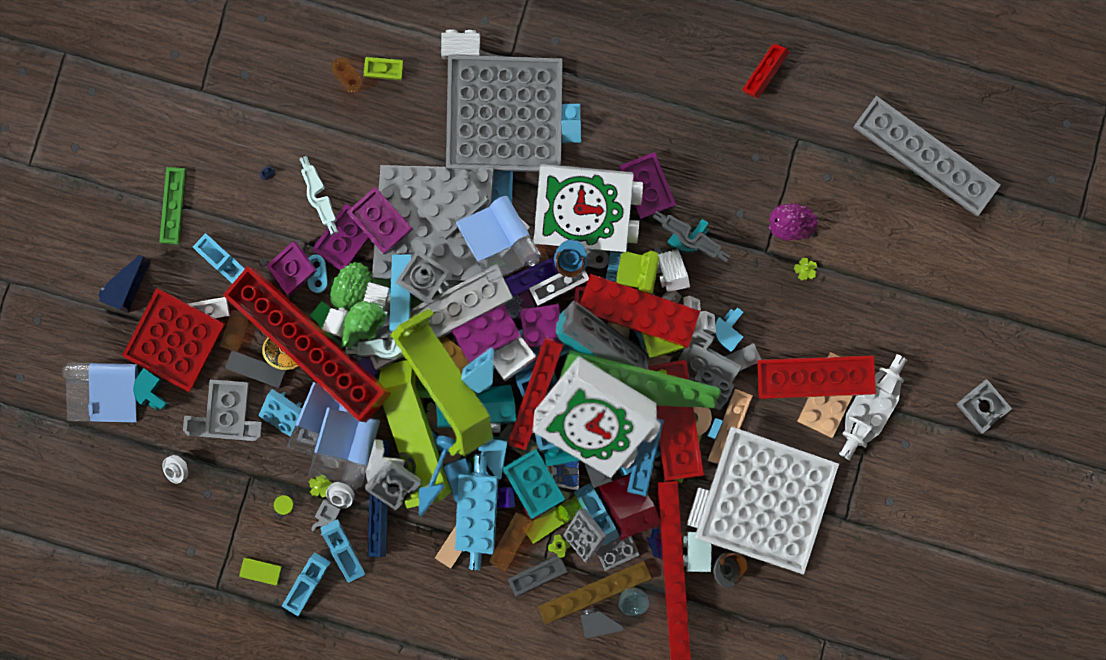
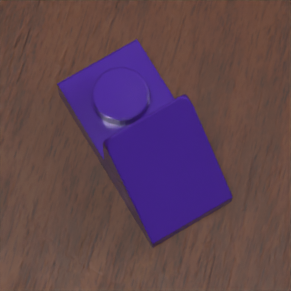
(505, 497)

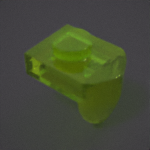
(566, 511)

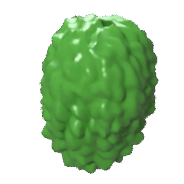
(350, 286)
(362, 322)

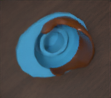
(570, 258)

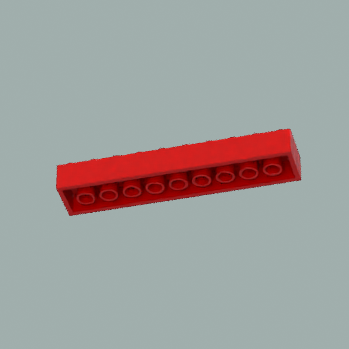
(307, 344)

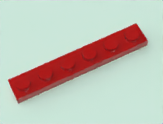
(535, 392)

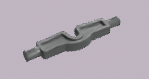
(700, 242)

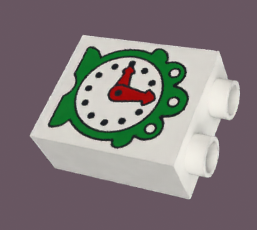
(586, 207)
(596, 418)

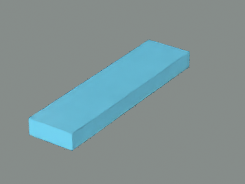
(400, 298)

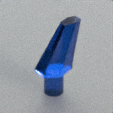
(655, 543)

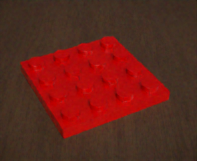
(173, 340)

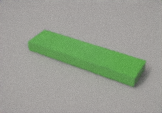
(172, 205)

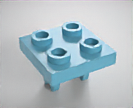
(280, 412)

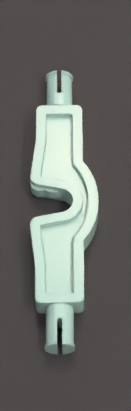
(315, 186)
(375, 348)

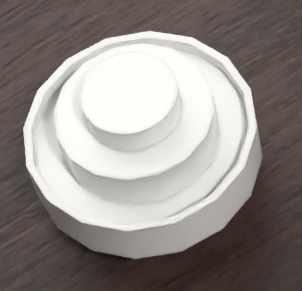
(175, 469)
(340, 494)

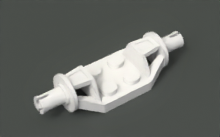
(873, 411)

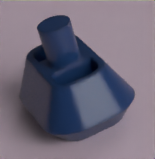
(267, 172)

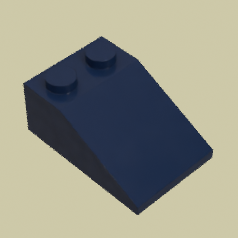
(124, 286)

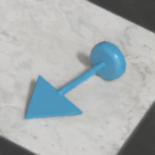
(428, 494)

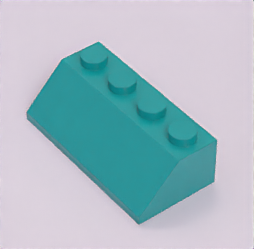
(497, 402)

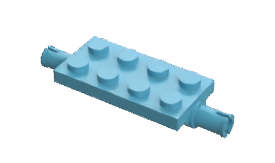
(476, 512)

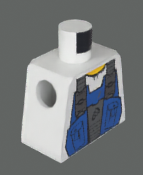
(565, 474)

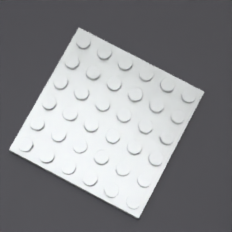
(767, 500)

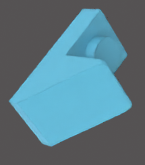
(571, 123)

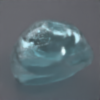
(633, 601)

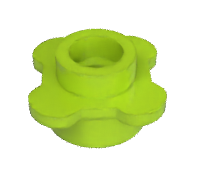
(554, 546)

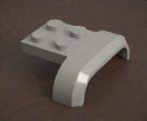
(700, 355)
(225, 414)

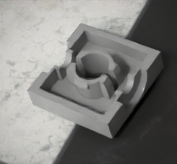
(970, 406)
(395, 474)

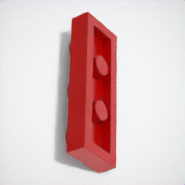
(765, 71)

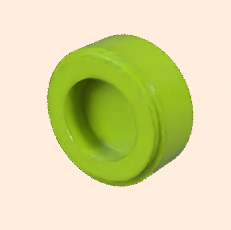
(283, 504)

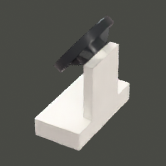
(376, 460)

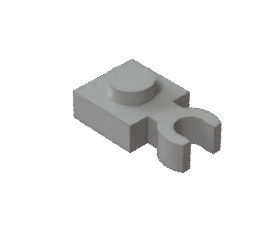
(326, 514)

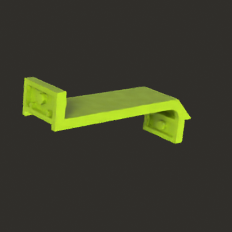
(444, 383)
(411, 427)

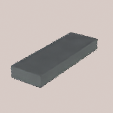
(255, 369)
(537, 575)

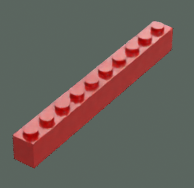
(673, 571)

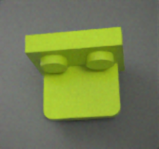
(638, 270)

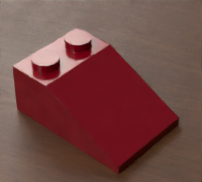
(628, 510)

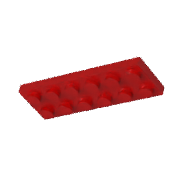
(640, 311)
(816, 377)
(679, 432)

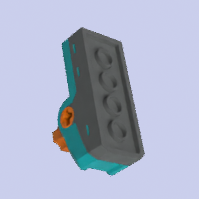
(596, 338)

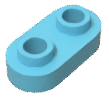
(321, 275)

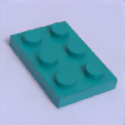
(533, 483)

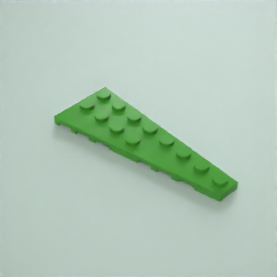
(656, 386)

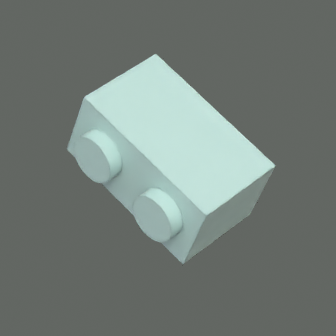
(698, 554)

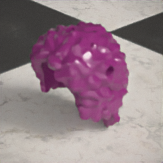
(793, 222)

